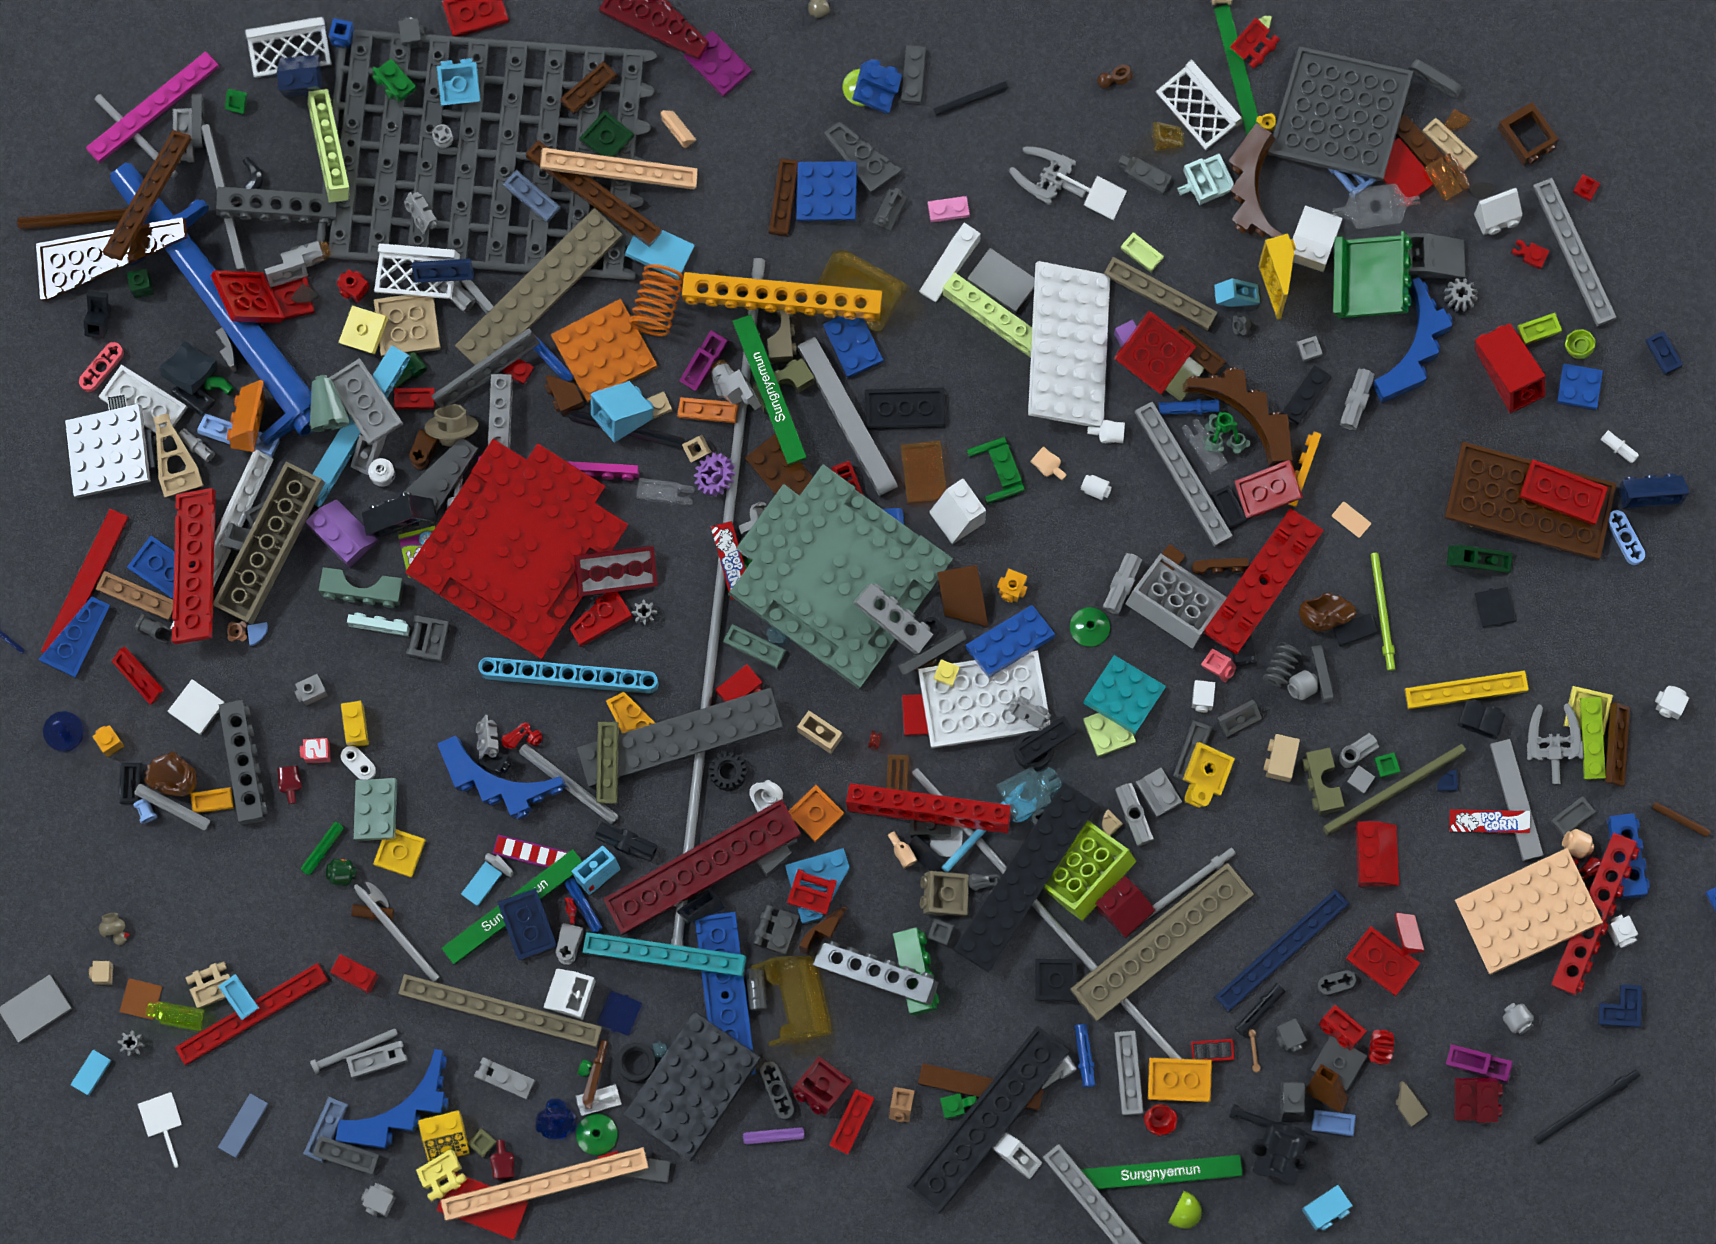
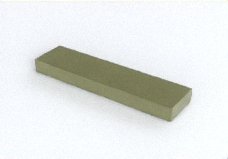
(607, 762)

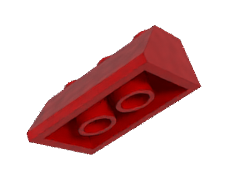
(1376, 854)

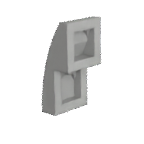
(228, 352)

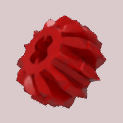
(1381, 1047)

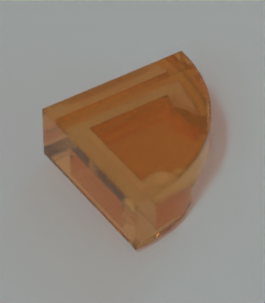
(1457, 120)

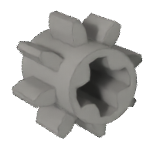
(639, 610)
(127, 1039)

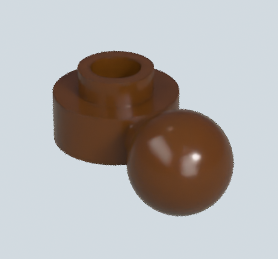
(1121, 75)

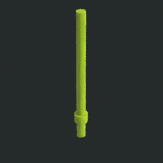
(1388, 648)

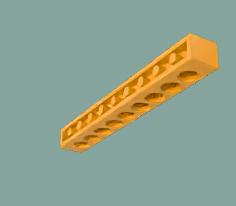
(832, 294)

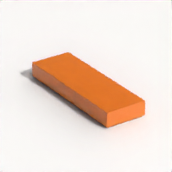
(707, 410)

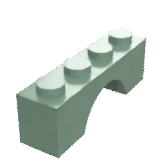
(386, 591)

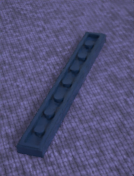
(1281, 950)

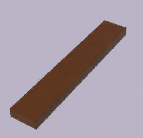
(962, 1083)

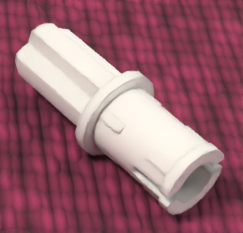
(1619, 446)

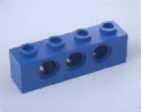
(1628, 823)

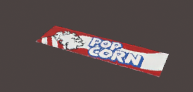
(730, 558)
(1489, 821)

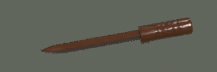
(590, 1090)

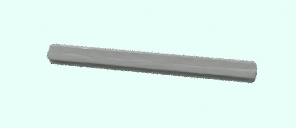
(572, 786)

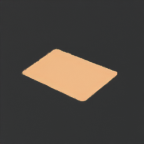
(1351, 519)

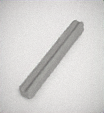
(172, 807)

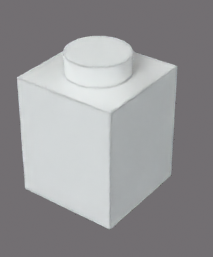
(1203, 696)

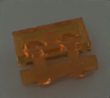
(1443, 178)

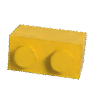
(354, 724)

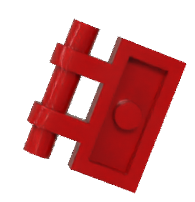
(1250, 38)

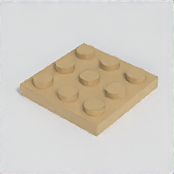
(409, 324)

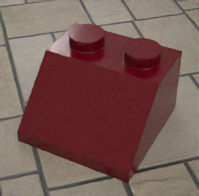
(1124, 907)

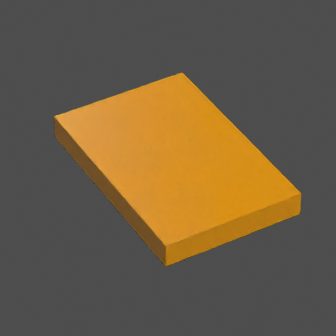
(1179, 1079)

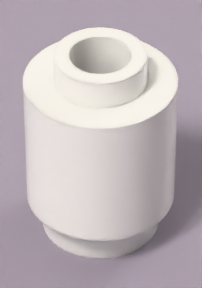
(1096, 487)

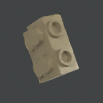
(944, 893)

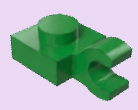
(954, 1105)

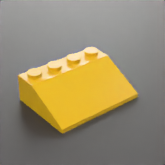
(1276, 269)

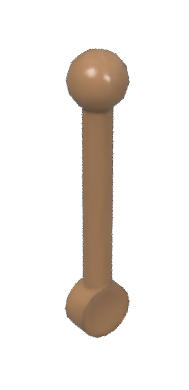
(1256, 1067)

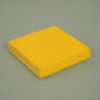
(400, 854)

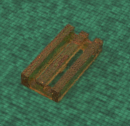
(889, 770)

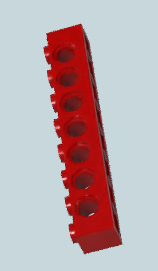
(928, 808)
(1617, 845)

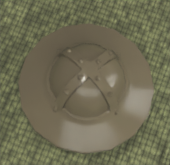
(451, 424)

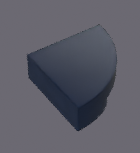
(1448, 782)

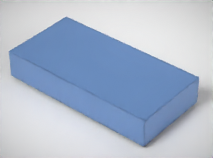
(1333, 1123)

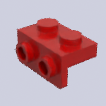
(1342, 1027)

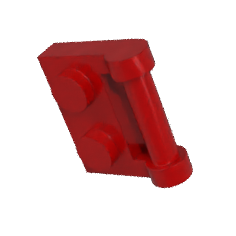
(810, 898)

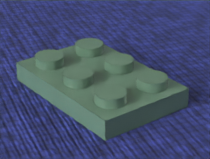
(375, 809)

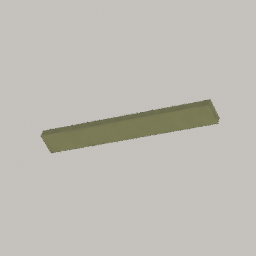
(1393, 790)

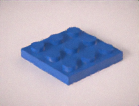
(826, 191)

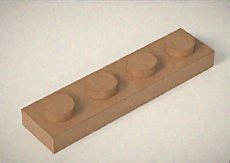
(135, 595)

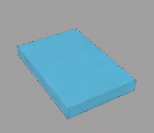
(665, 251)

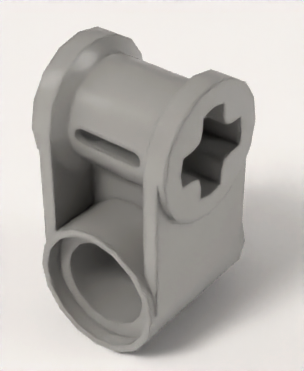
(569, 939)

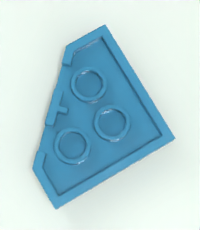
(827, 866)

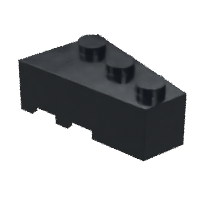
(398, 513)

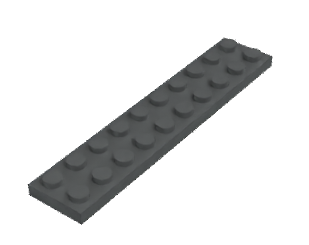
(688, 734)

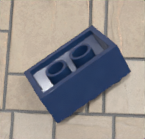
(1653, 491)

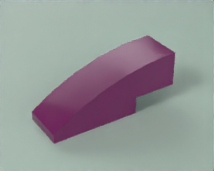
(703, 359)
(1479, 1063)

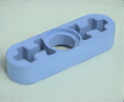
(1637, 548)

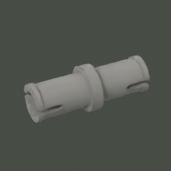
(196, 445)

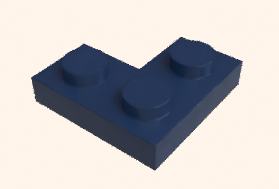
(1625, 1013)

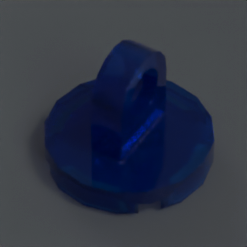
(63, 731)
(555, 1120)

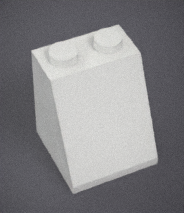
(958, 512)

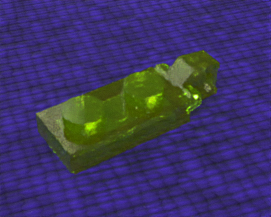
(176, 1015)

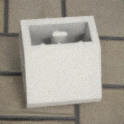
(569, 993)

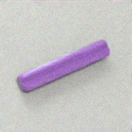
(773, 1135)

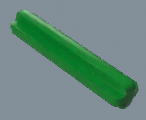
(322, 848)

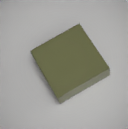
(482, 1143)

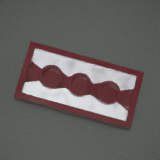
(615, 570)

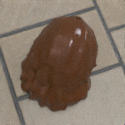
(1326, 612)
(171, 775)

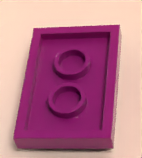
(720, 65)

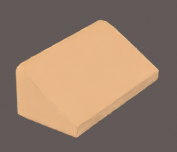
(677, 128)

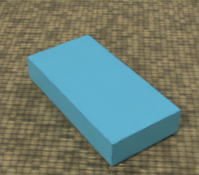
(481, 884)
(238, 997)
(91, 1072)

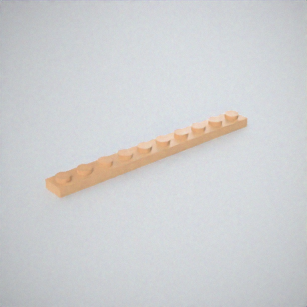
(544, 1184)

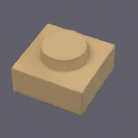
(660, 404)

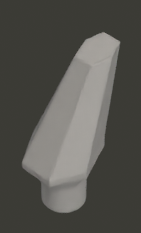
(498, 863)

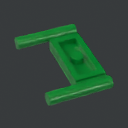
(1004, 467)

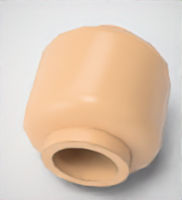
(1578, 843)

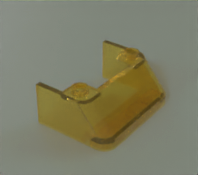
(801, 998)

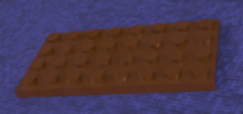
(1487, 497)

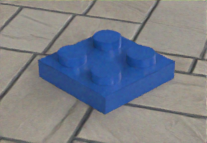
(1579, 386)

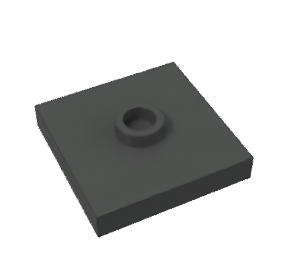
(1340, 1060)

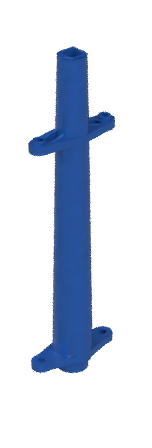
(248, 337)

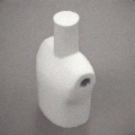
(1109, 431)

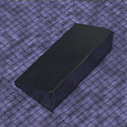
(926, 855)

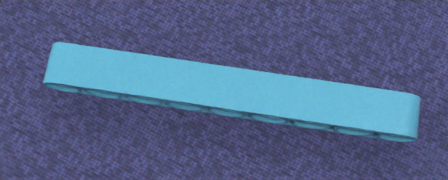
(347, 438)
(559, 671)

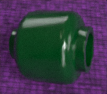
(340, 872)

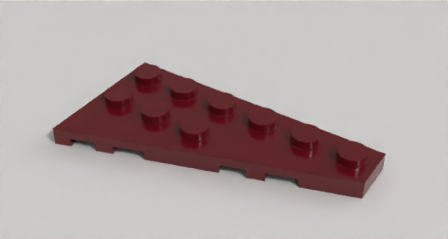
(657, 21)

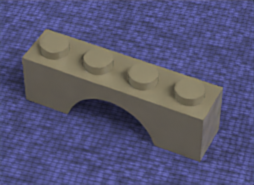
(780, 345)

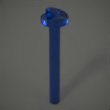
(11, 642)

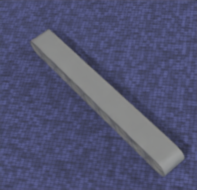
(847, 416)

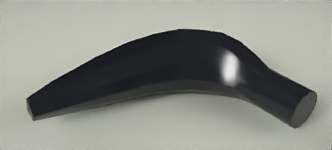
(256, 177)

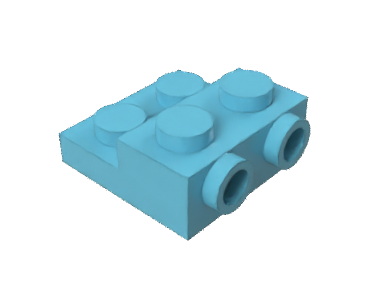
(458, 82)

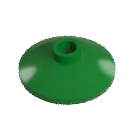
(1089, 636)
(596, 1145)

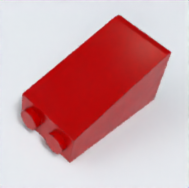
(1511, 367)

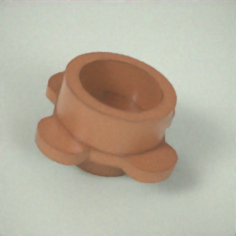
(232, 635)

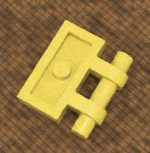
(439, 1169)

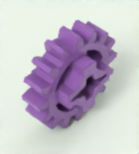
(713, 474)

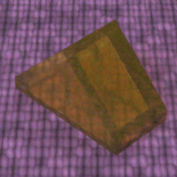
(1166, 136)

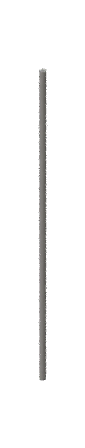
(1058, 928)

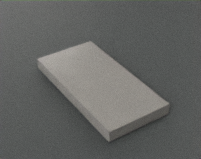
(365, 402)

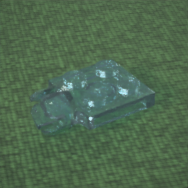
(1028, 791)

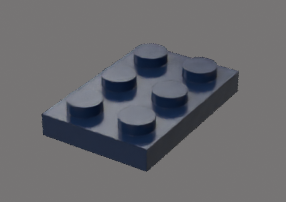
(526, 923)

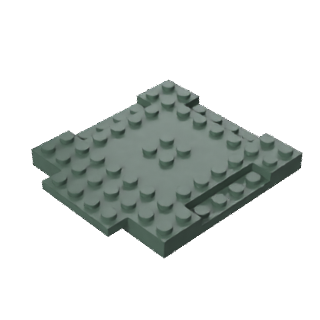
(818, 556)

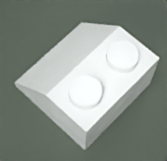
(1499, 212)

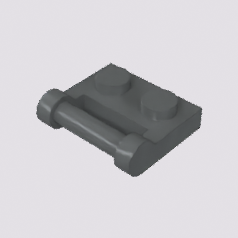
(434, 638)

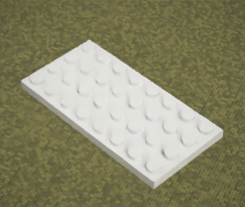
(1069, 345)

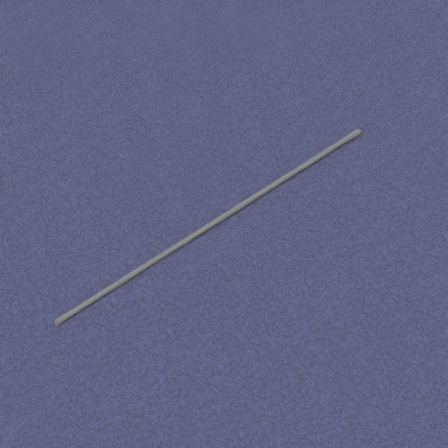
(757, 273)

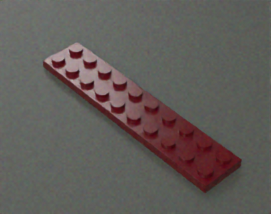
(702, 867)

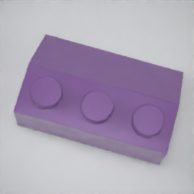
(341, 532)

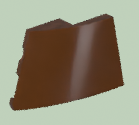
(962, 595)
(823, 929)

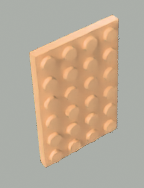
(1528, 911)

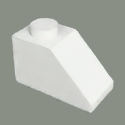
(1017, 1155)

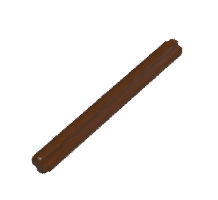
(70, 218)

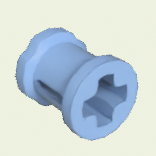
(145, 811)

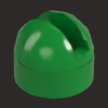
(583, 1068)

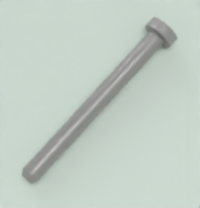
(352, 1050)

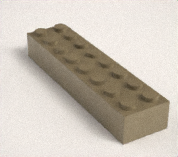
(269, 543)

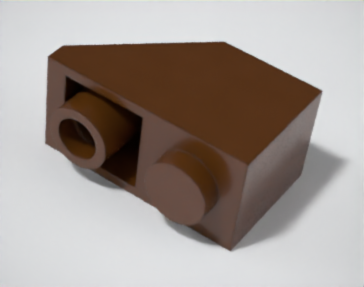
(565, 395)
(1327, 1088)

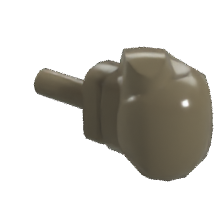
(818, 8)

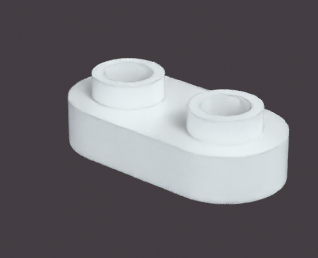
(357, 763)

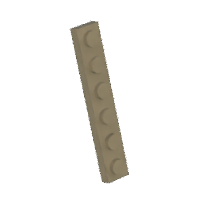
(1160, 293)

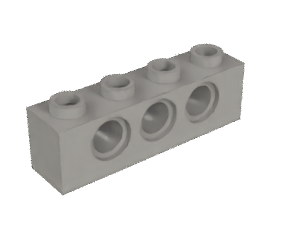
(500, 409)
(865, 603)

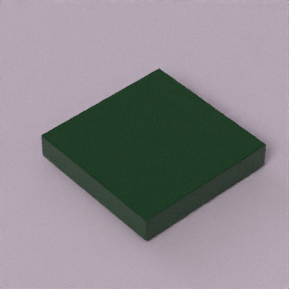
(606, 136)

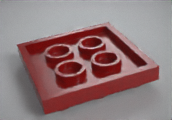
(247, 296)
(1154, 352)

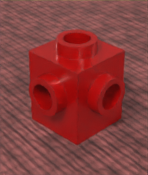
(352, 285)

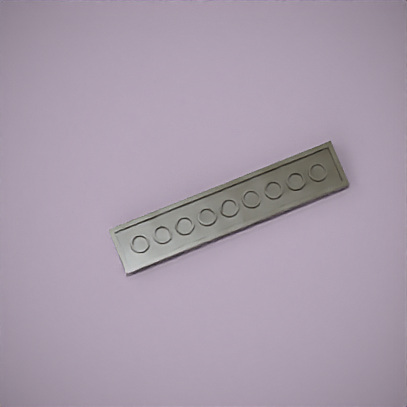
(541, 287)
(1161, 942)

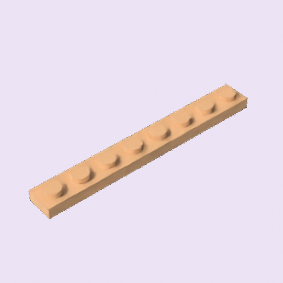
(618, 168)

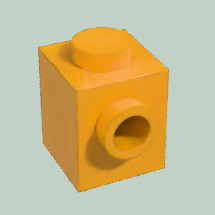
(107, 740)

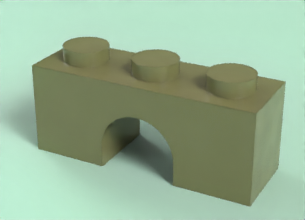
(795, 374)
(1325, 799)

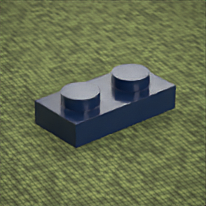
(1663, 352)

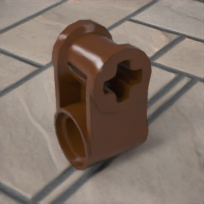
(424, 446)

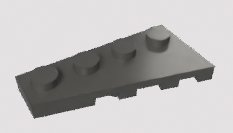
(872, 168)
(444, 474)

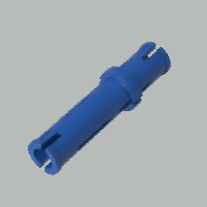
(1183, 407)
(1084, 1052)

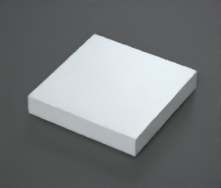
(196, 707)

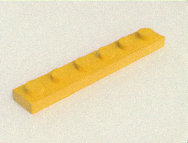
(1466, 689)

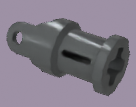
(151, 628)

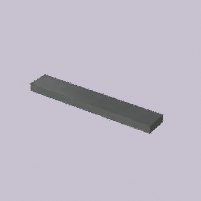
(482, 371)

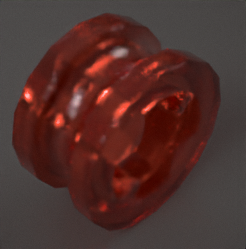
(875, 740)

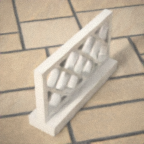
(283, 31)
(1214, 96)
(413, 254)

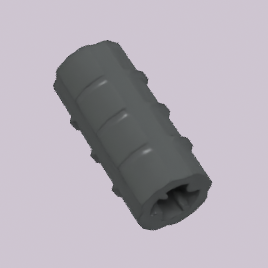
(756, 990)

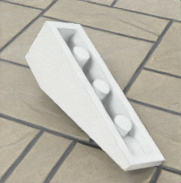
(951, 261)

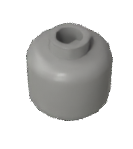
(1303, 685)
(1518, 1018)

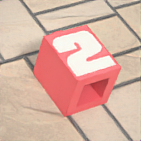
(315, 750)

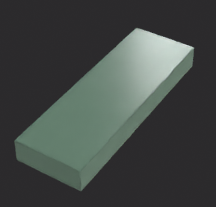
(754, 646)

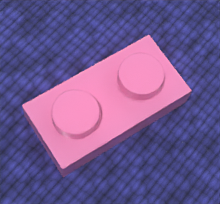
(948, 209)

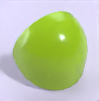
(1187, 1212)

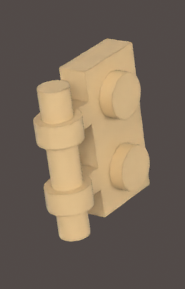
(208, 992)

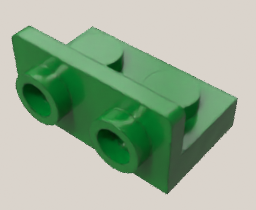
(394, 81)

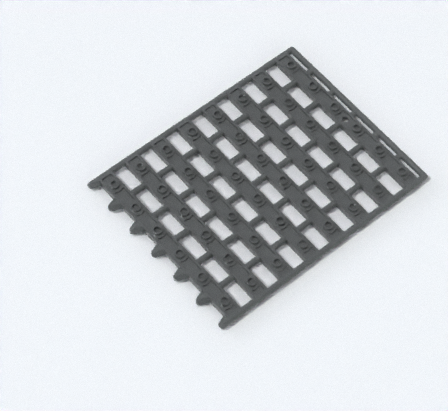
(467, 151)

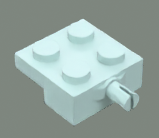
(1207, 179)

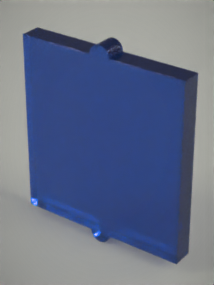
(619, 1013)

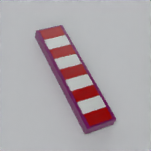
(526, 851)

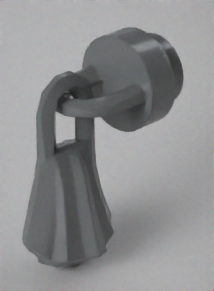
(979, 881)

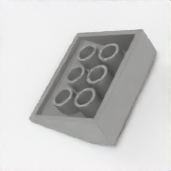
(1175, 600)

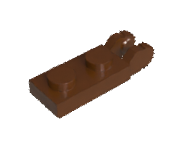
(1219, 565)

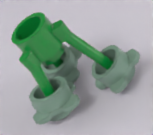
(1222, 424)

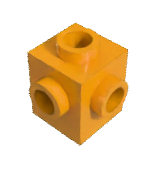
(1015, 580)

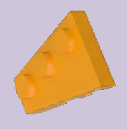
(628, 713)

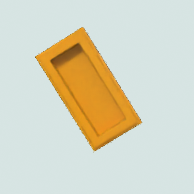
(212, 800)

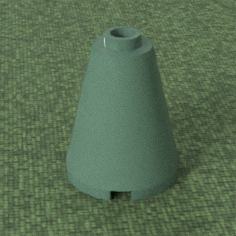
(326, 406)

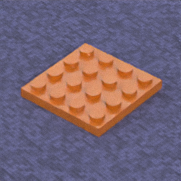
(603, 349)

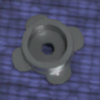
(1241, 325)

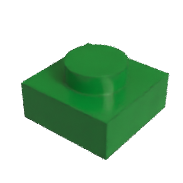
(236, 101)
(1387, 765)

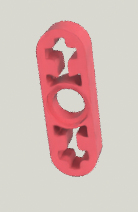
(115, 359)

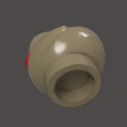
(113, 926)

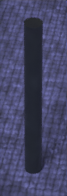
(970, 98)

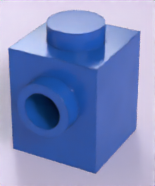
(342, 40)

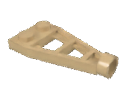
(180, 481)

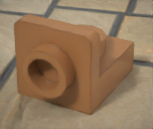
(901, 1104)

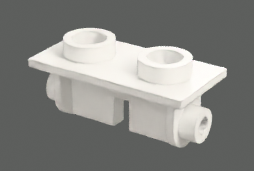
(603, 1099)

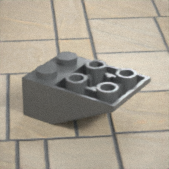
(1436, 256)

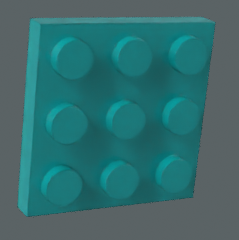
(1124, 694)

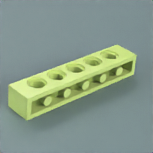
(328, 145)
(989, 313)

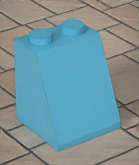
(620, 409)

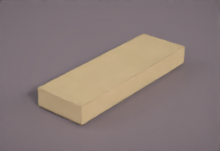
(1449, 143)

